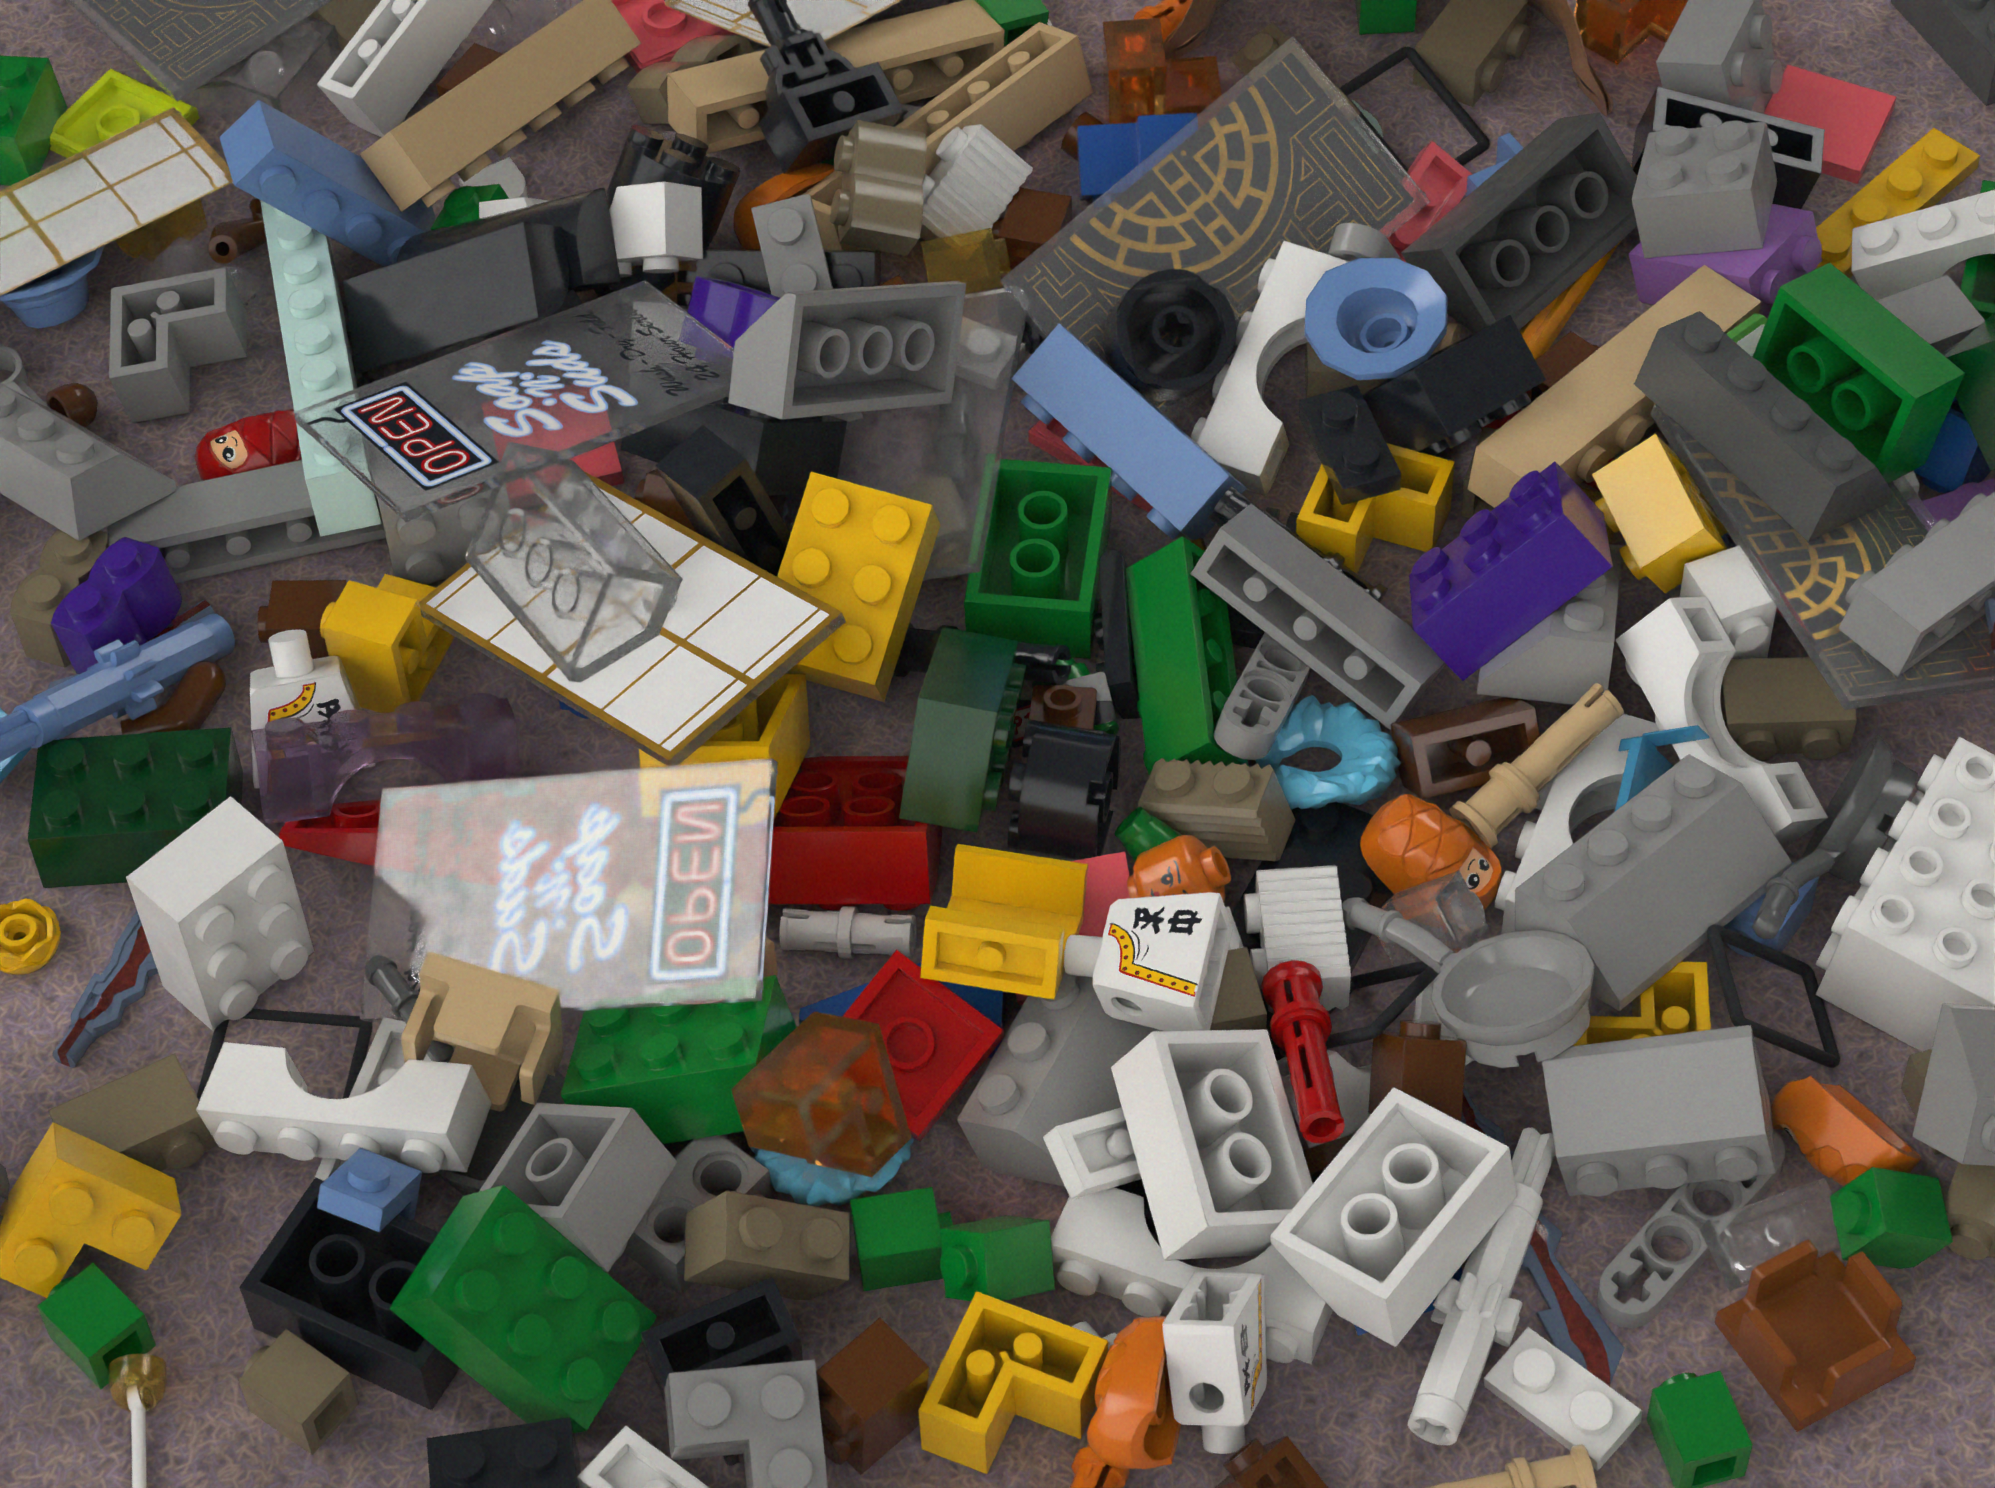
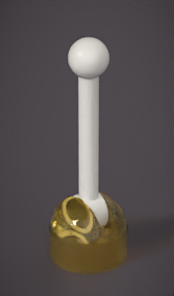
(138, 1386)

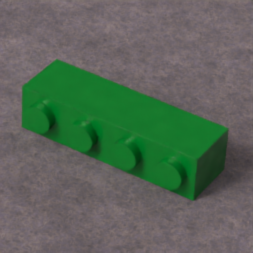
(1179, 656)

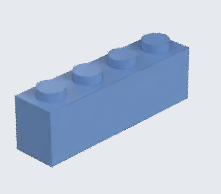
(319, 184)
(1125, 432)

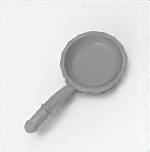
(1501, 993)

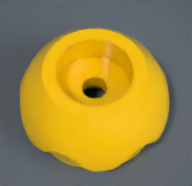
(40, 933)

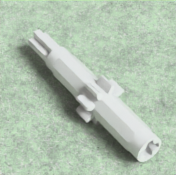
(1480, 1304)

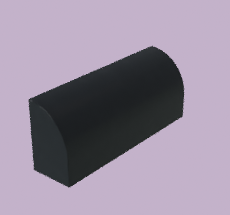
(585, 230)
(456, 294)

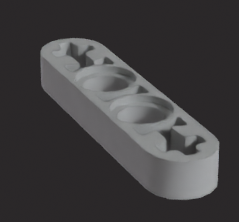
(1261, 699)
(1682, 1220)

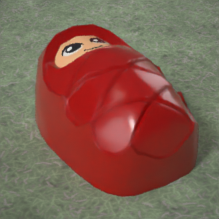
(249, 445)

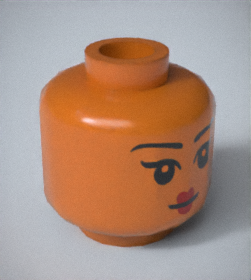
(1179, 868)

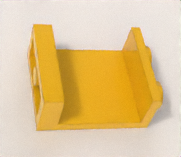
(1005, 922)

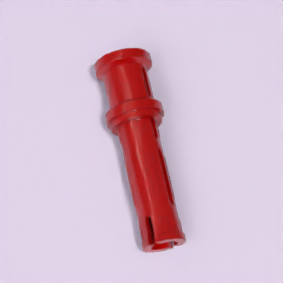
(1301, 1029)

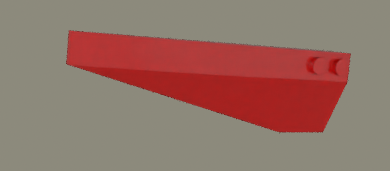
(831, 840)

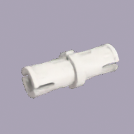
(847, 932)

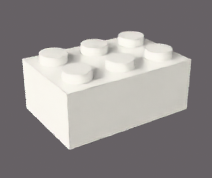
(222, 914)
(1212, 1140)

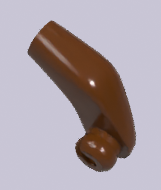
(237, 236)
(188, 704)

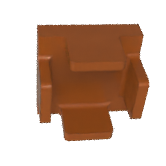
(1817, 1331)

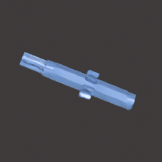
(116, 685)

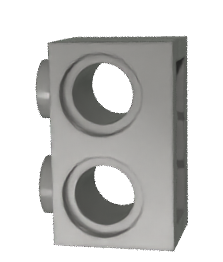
(700, 1170)

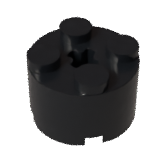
(684, 161)
(1184, 307)
(1064, 790)

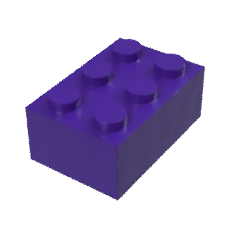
(1508, 570)

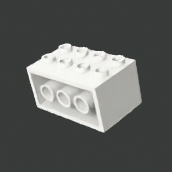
(1923, 908)

